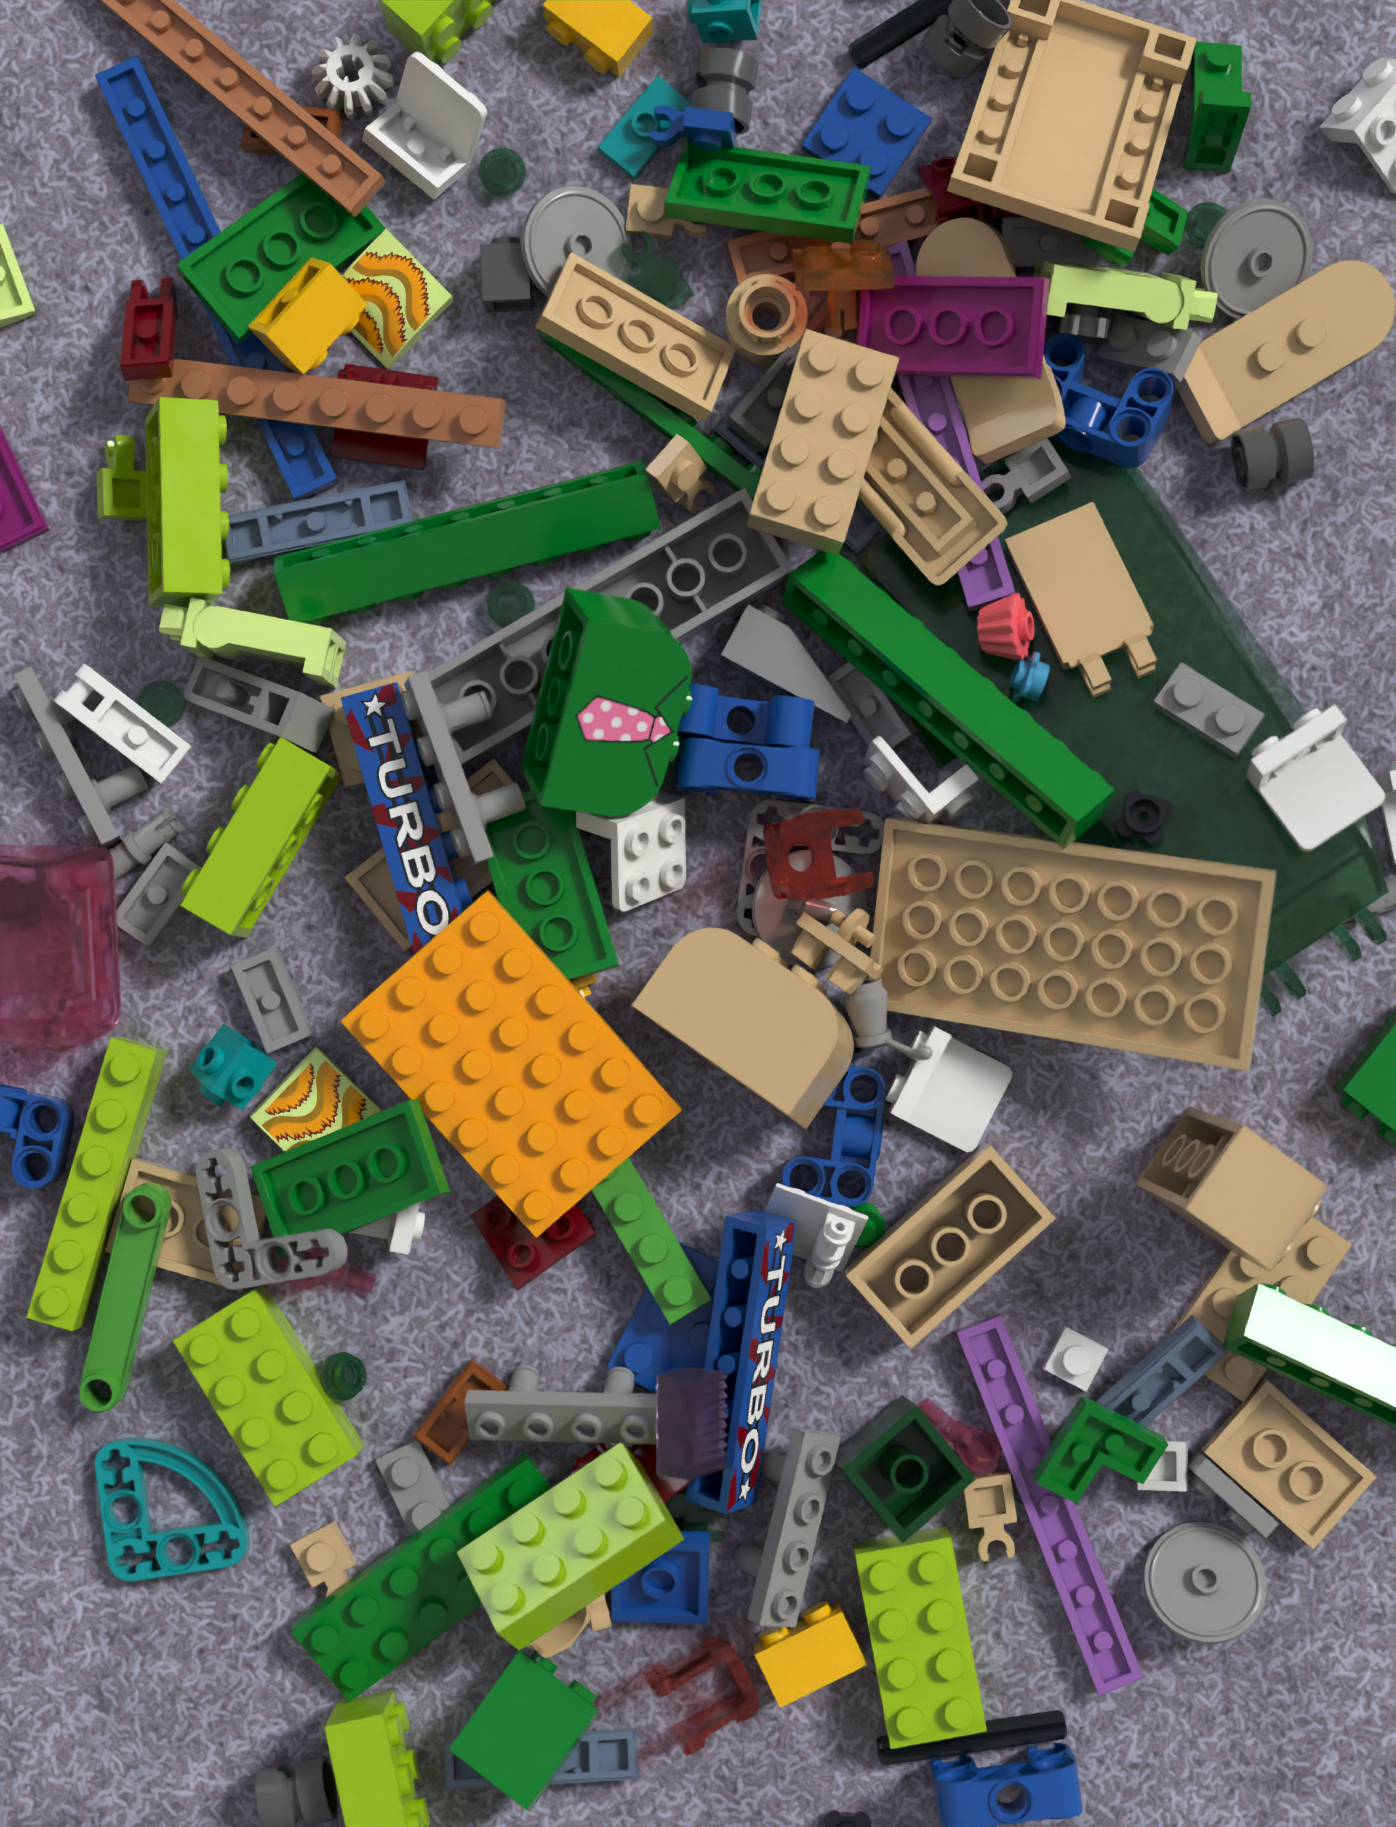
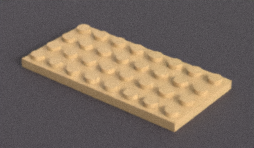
(1073, 941)

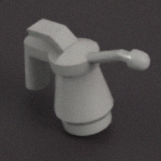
(869, 1019)

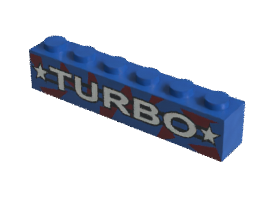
(406, 813)
(746, 1347)

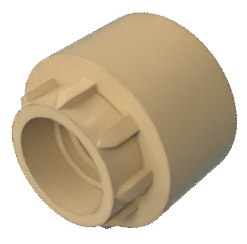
(760, 295)

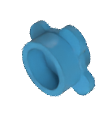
(1029, 678)

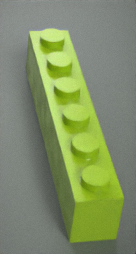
(96, 1183)

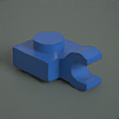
(702, 127)

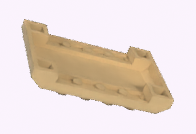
(1074, 118)

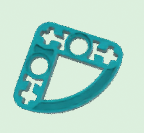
(139, 1532)

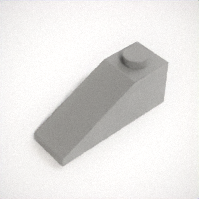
(775, 657)
(258, 703)

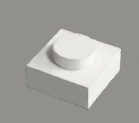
(1075, 1358)
(1170, 1471)

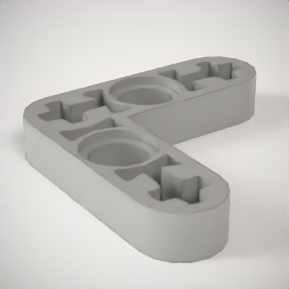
(787, 810)
(252, 1250)

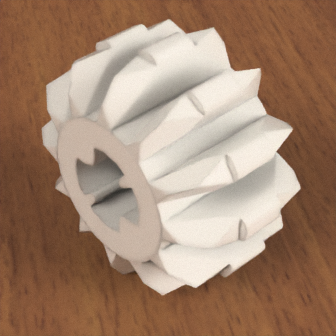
(369, 67)

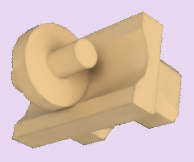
(853, 964)

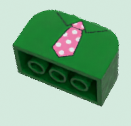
(606, 707)

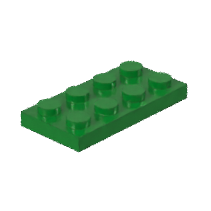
(769, 192)
(267, 246)
(550, 887)
(352, 1175)

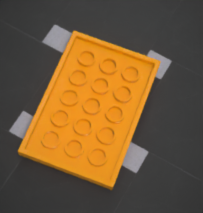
(511, 1064)

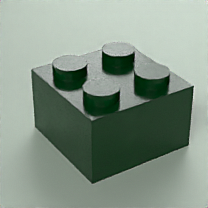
(903, 1468)

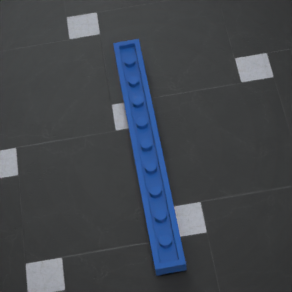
(191, 226)

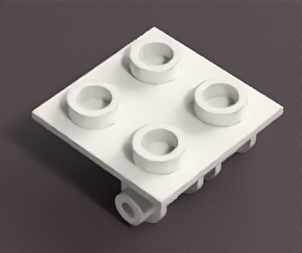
(823, 1231)

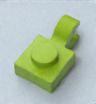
(121, 487)

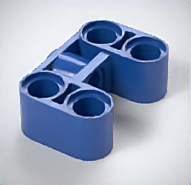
(1099, 420)
(774, 723)
(785, 774)
(21, 1120)
(854, 1144)
(969, 1794)

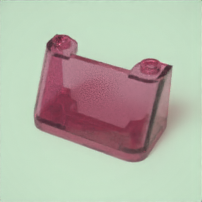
(57, 945)

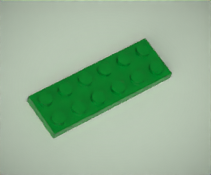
(412, 1589)

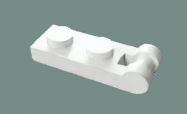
(124, 725)

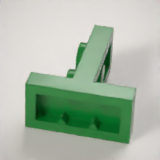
(1217, 107)

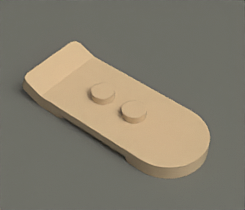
(1286, 347)
(998, 412)
(926, 496)

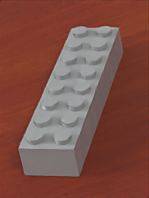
(684, 576)

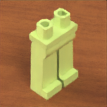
(1164, 300)
(238, 633)

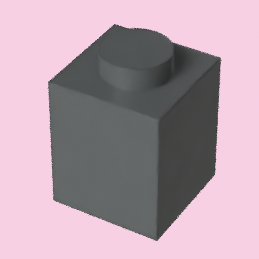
(504, 277)

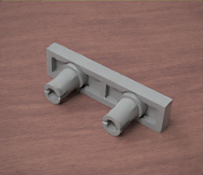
(437, 749)
(93, 796)
(563, 1416)
(794, 1526)

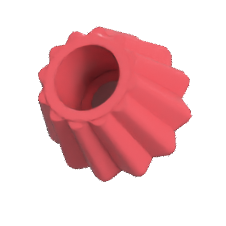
(1006, 628)

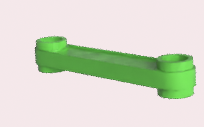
(125, 1297)

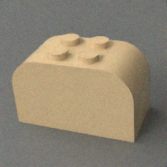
(752, 1019)
(1233, 1186)

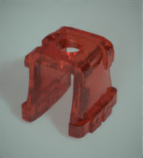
(820, 878)
(739, 1706)

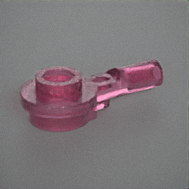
(344, 1276)
(974, 1446)

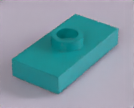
(629, 141)

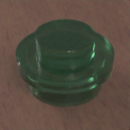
(502, 172)
(1201, 222)
(509, 603)
(163, 702)
(343, 1376)

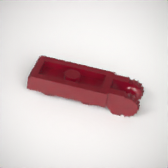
(149, 332)

